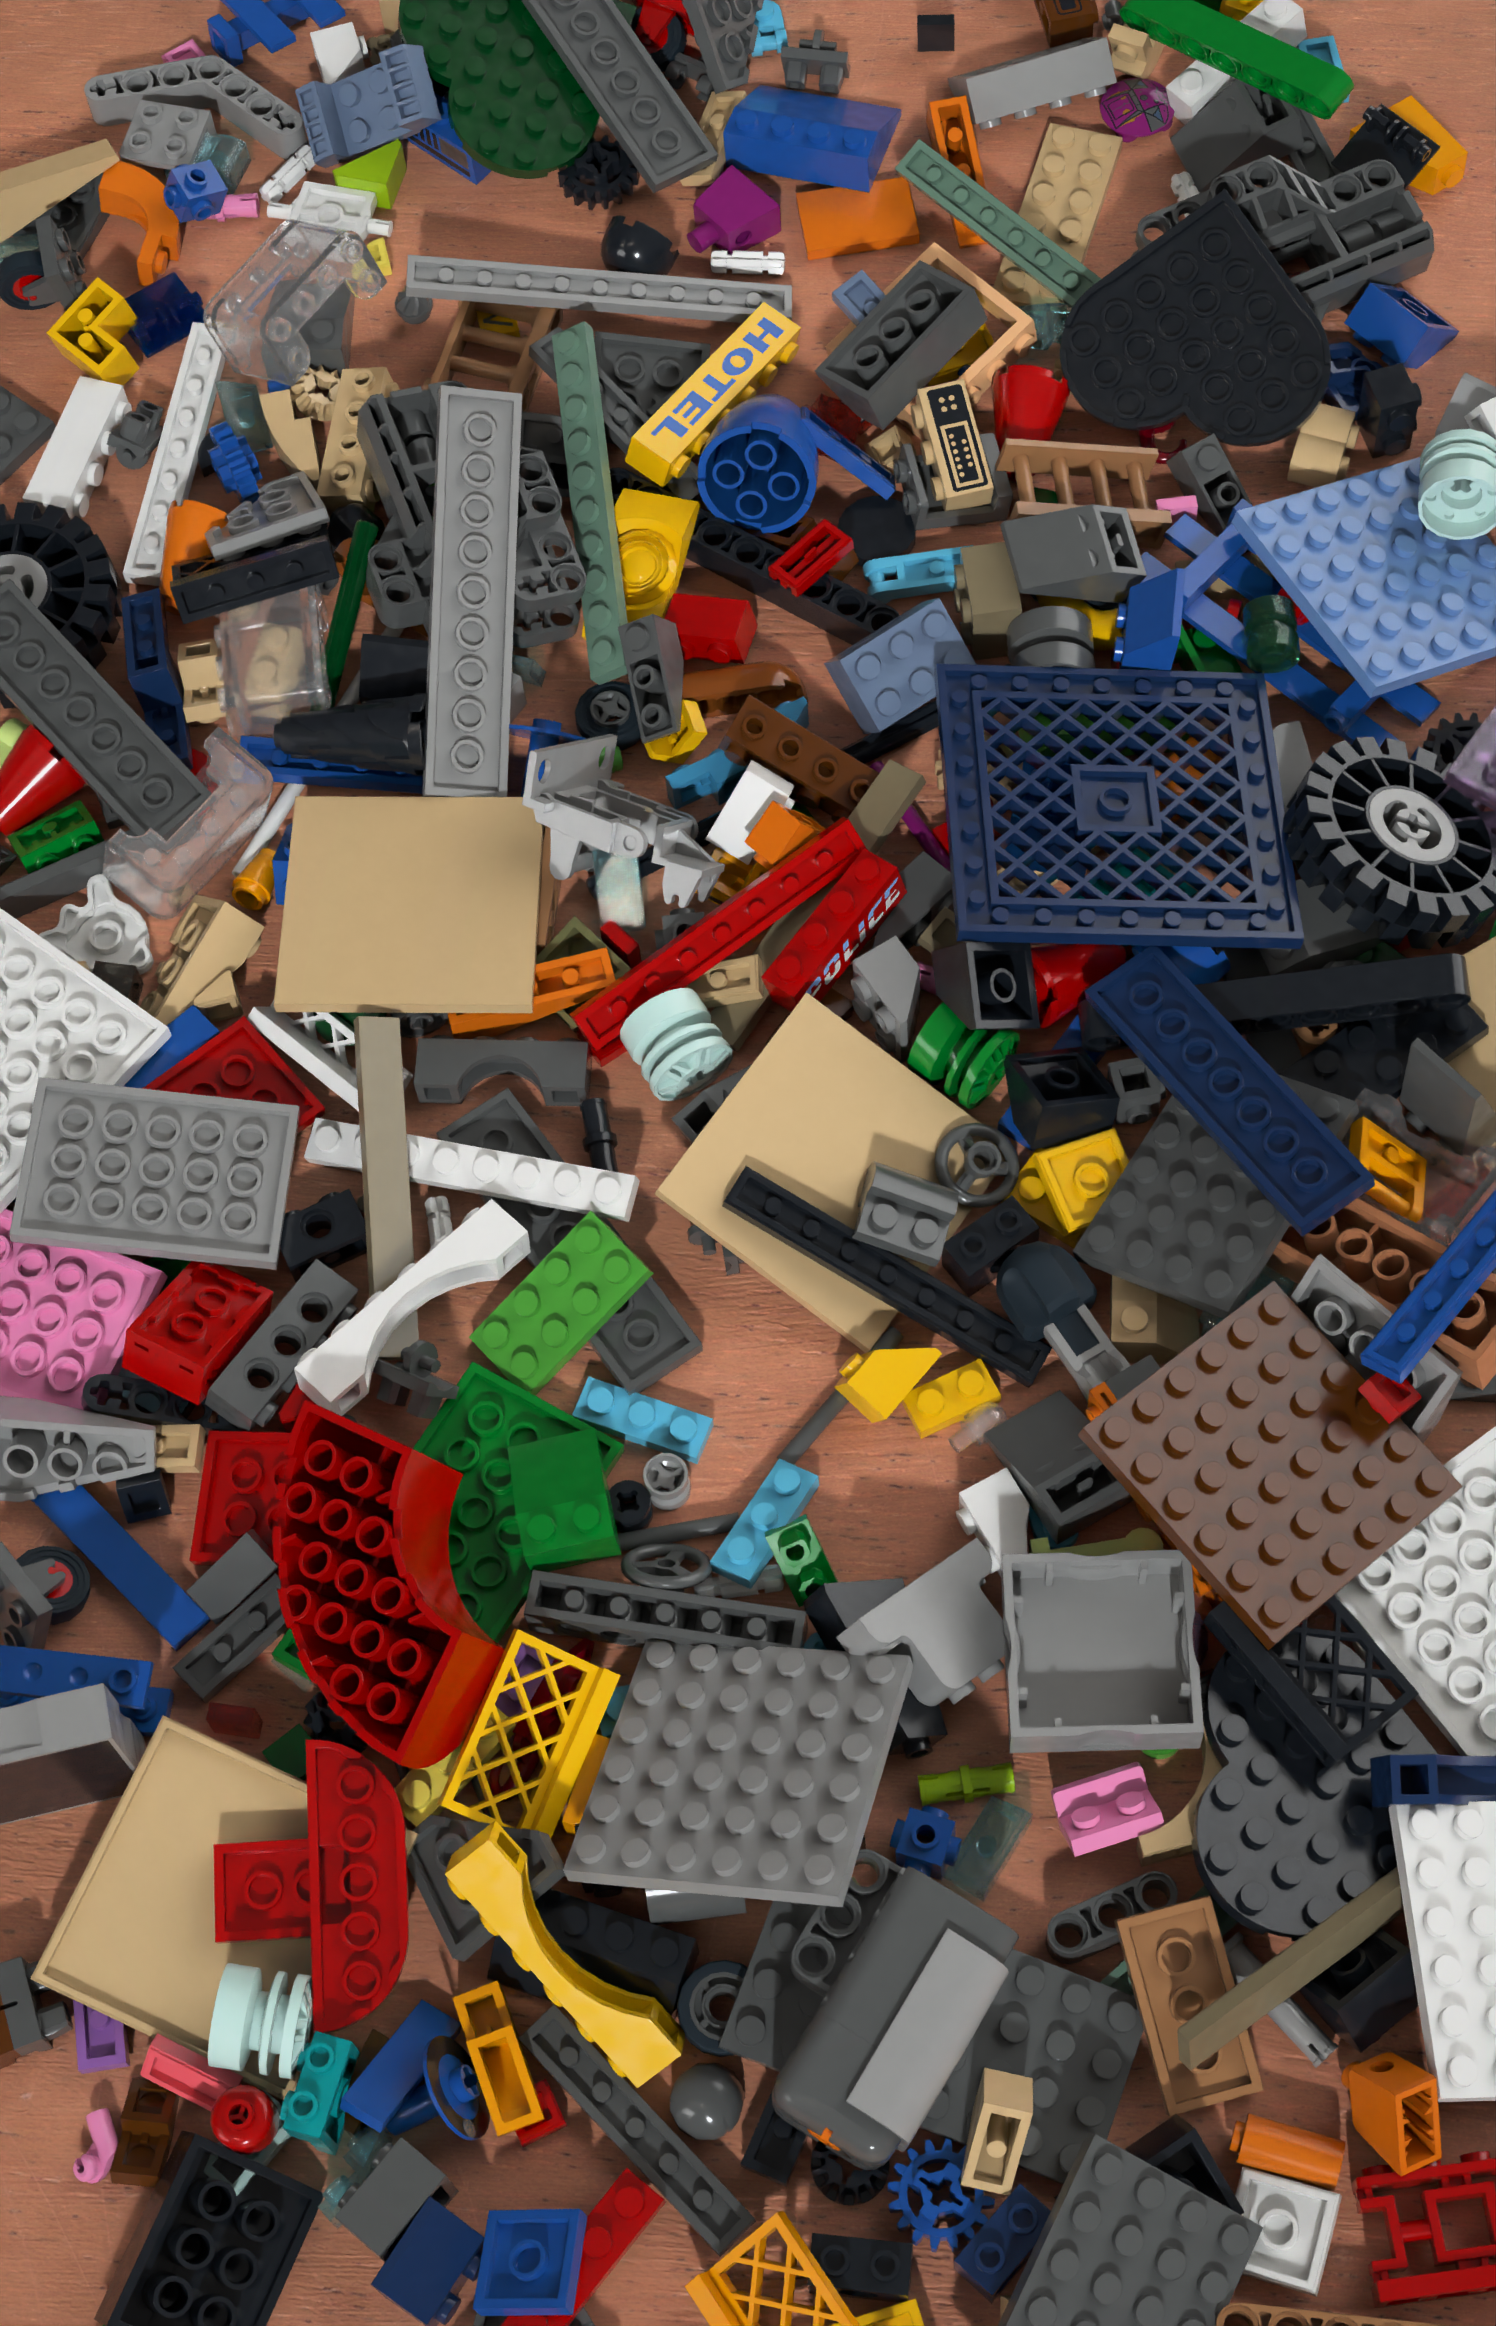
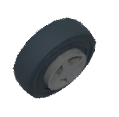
(604, 703)

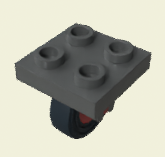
(43, 275)
(39, 1591)

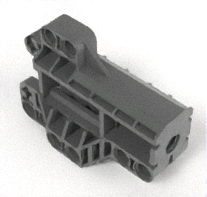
(1345, 227)
(401, 455)

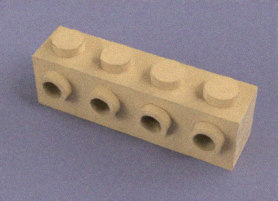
(344, 469)

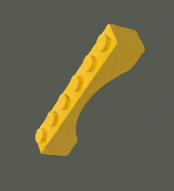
(626, 2025)

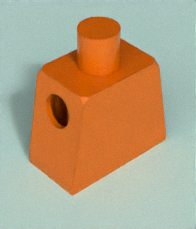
(1395, 2110)

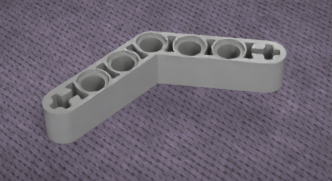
(200, 85)

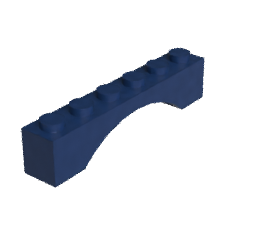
(1432, 1779)

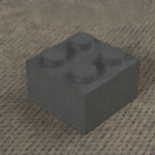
(392, 2197)

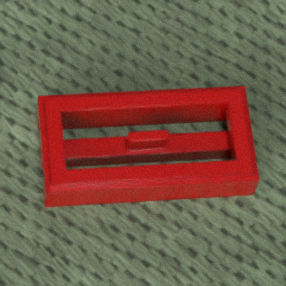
(815, 562)

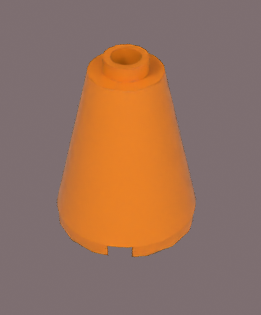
(186, 540)

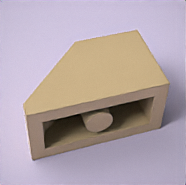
(997, 2131)

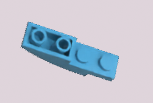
(716, 772)

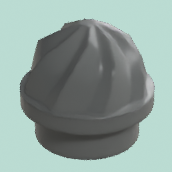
(413, 309)

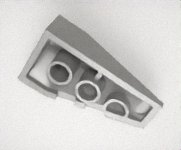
(63, 1447)

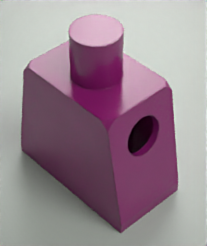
(733, 214)

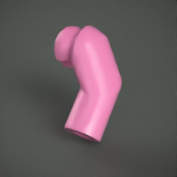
(99, 2157)

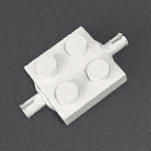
(335, 208)

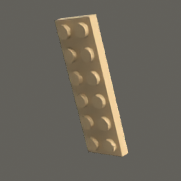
(1062, 201)

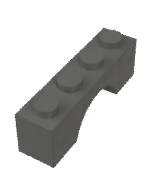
(452, 1067)

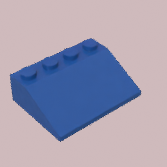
(809, 137)

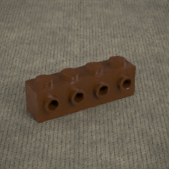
(819, 770)

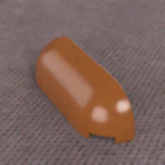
(726, 688)

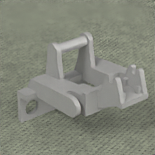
(596, 813)

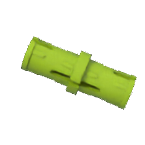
(966, 1783)

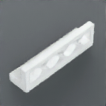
(312, 1054)

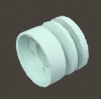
(1458, 484)
(676, 1044)
(259, 2020)

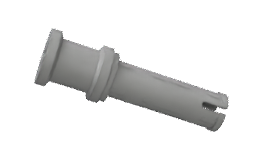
(1288, 2014)

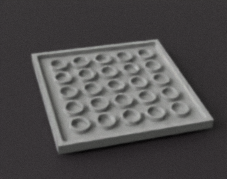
(741, 1772)

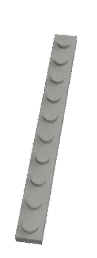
(591, 289)

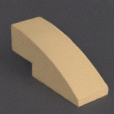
(291, 436)

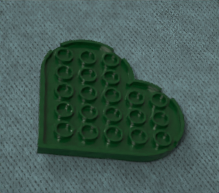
(506, 83)

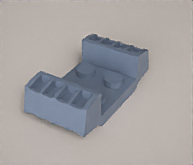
(369, 107)

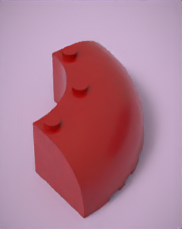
(376, 1588)

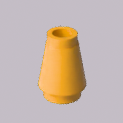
(255, 881)

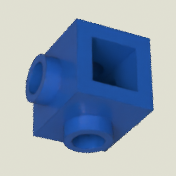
(195, 191)
(928, 1857)

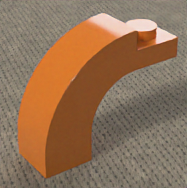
(139, 197)

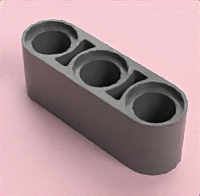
(1085, 1919)

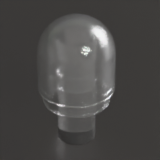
(975, 1424)

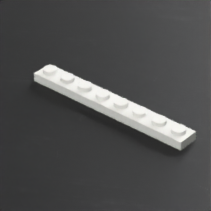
(176, 453)
(487, 1172)

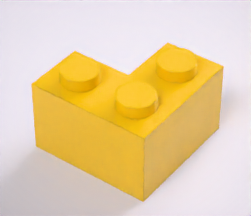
(91, 334)

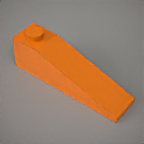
(954, 139)
(556, 987)

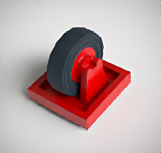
(662, 29)

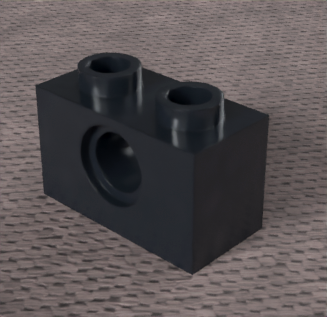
(340, 1245)
(982, 1247)
(864, 2267)

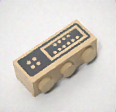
(952, 446)

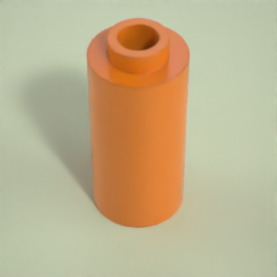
(1288, 2151)

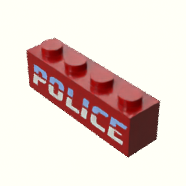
(835, 931)

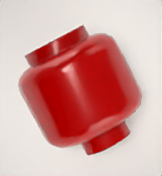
(256, 2130)

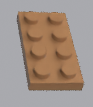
(1175, 1973)

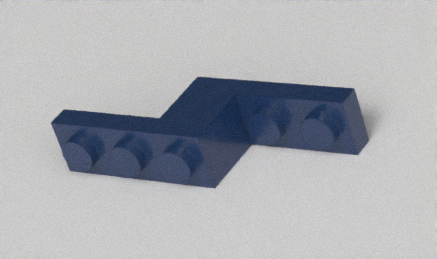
(154, 671)

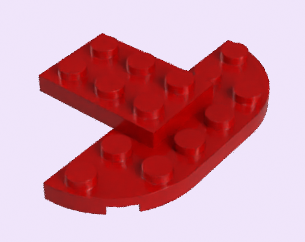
(335, 1887)

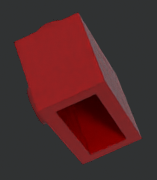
(713, 627)

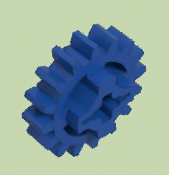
(234, 463)
(929, 2215)

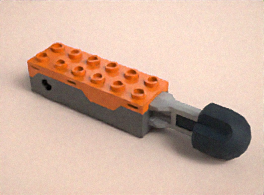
(1051, 1300)

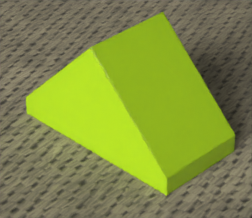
(375, 172)

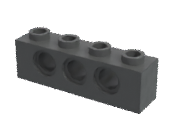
(316, 1291)

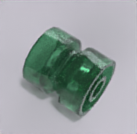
(1271, 634)

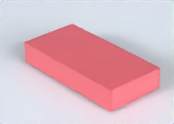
(186, 2072)

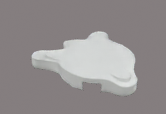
(102, 930)

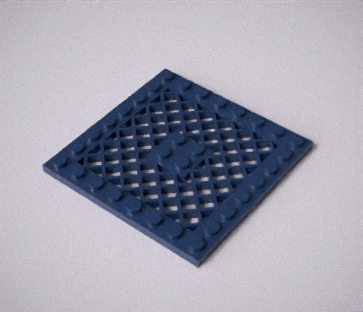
(1113, 807)

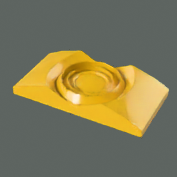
(652, 549)

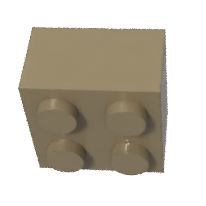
(986, 598)

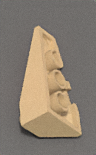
(42, 184)
(207, 944)

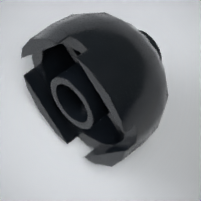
(636, 248)

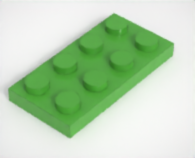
(561, 1304)

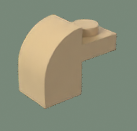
(1133, 51)
(200, 680)

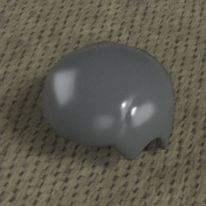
(707, 2101)

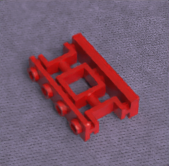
(1472, 2265)

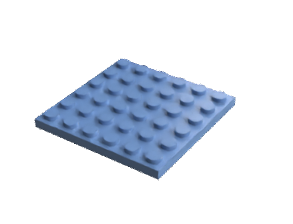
(1376, 579)

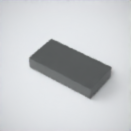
(233, 1577)

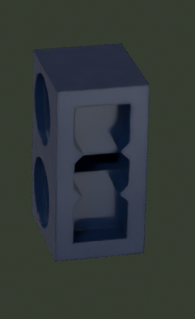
(1003, 2244)

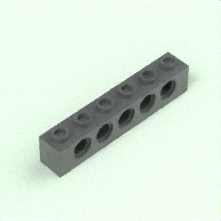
(636, 1613)

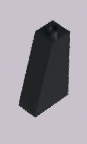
(836, 1608)

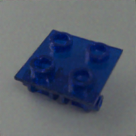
(163, 314)

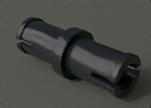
(599, 1138)

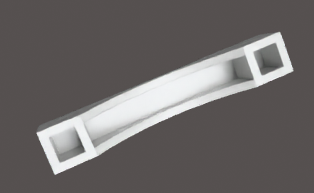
(477, 1251)
(996, 1515)

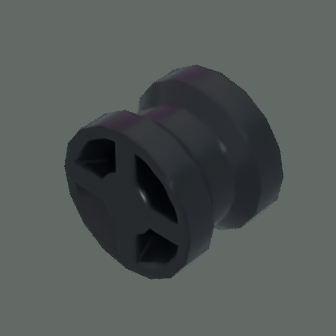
(631, 1515)

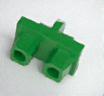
(800, 1557)

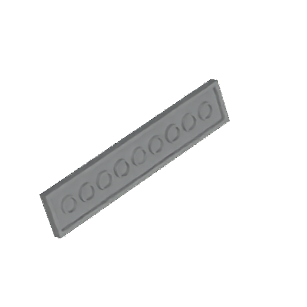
(472, 593)

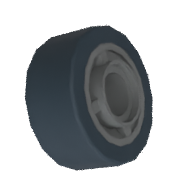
(697, 1993)

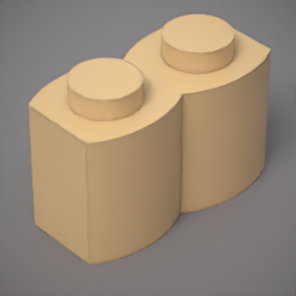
(1322, 446)

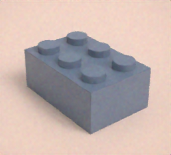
(896, 665)

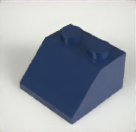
(431, 2265)

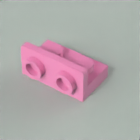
(1106, 1809)

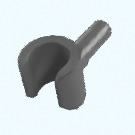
(1112, 14)

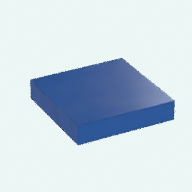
(530, 2262)

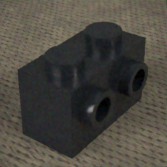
(1388, 410)

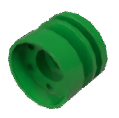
(964, 1057)

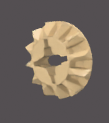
(311, 404)

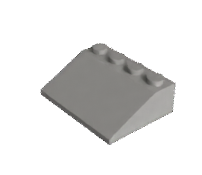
(1351, 1321)

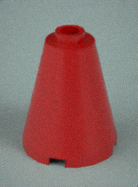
(1027, 404)
(33, 780)
(1065, 973)

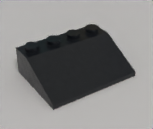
(204, 2250)

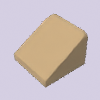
(888, 446)
(220, 999)

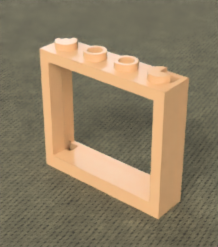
(1000, 355)

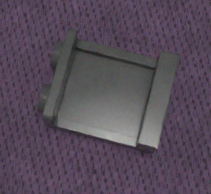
(927, 512)

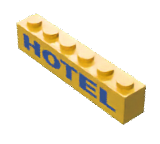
(723, 381)

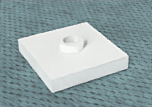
(1295, 2230)

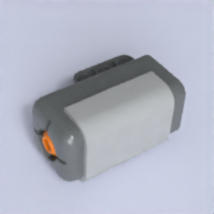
(895, 2010)

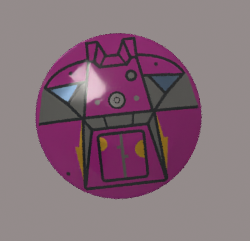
(1136, 108)

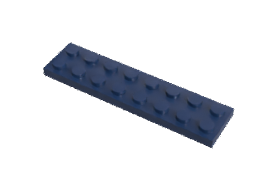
(1230, 1090)

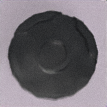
(878, 528)

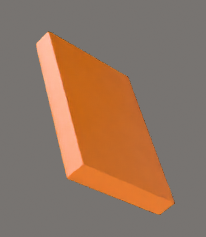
(856, 221)

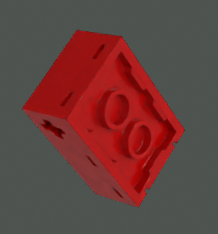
(195, 1329)

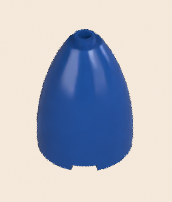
(759, 465)

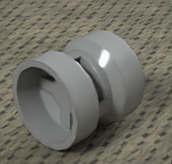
(663, 1472)

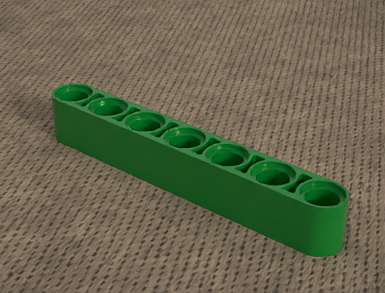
(1242, 53)

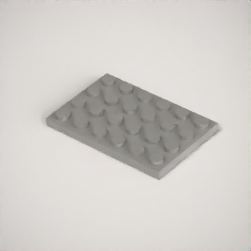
(155, 1173)

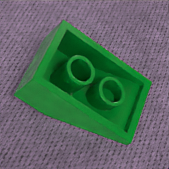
(562, 1501)

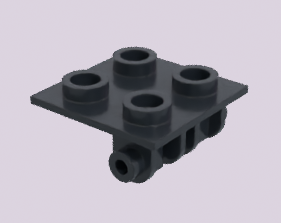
(1389, 139)

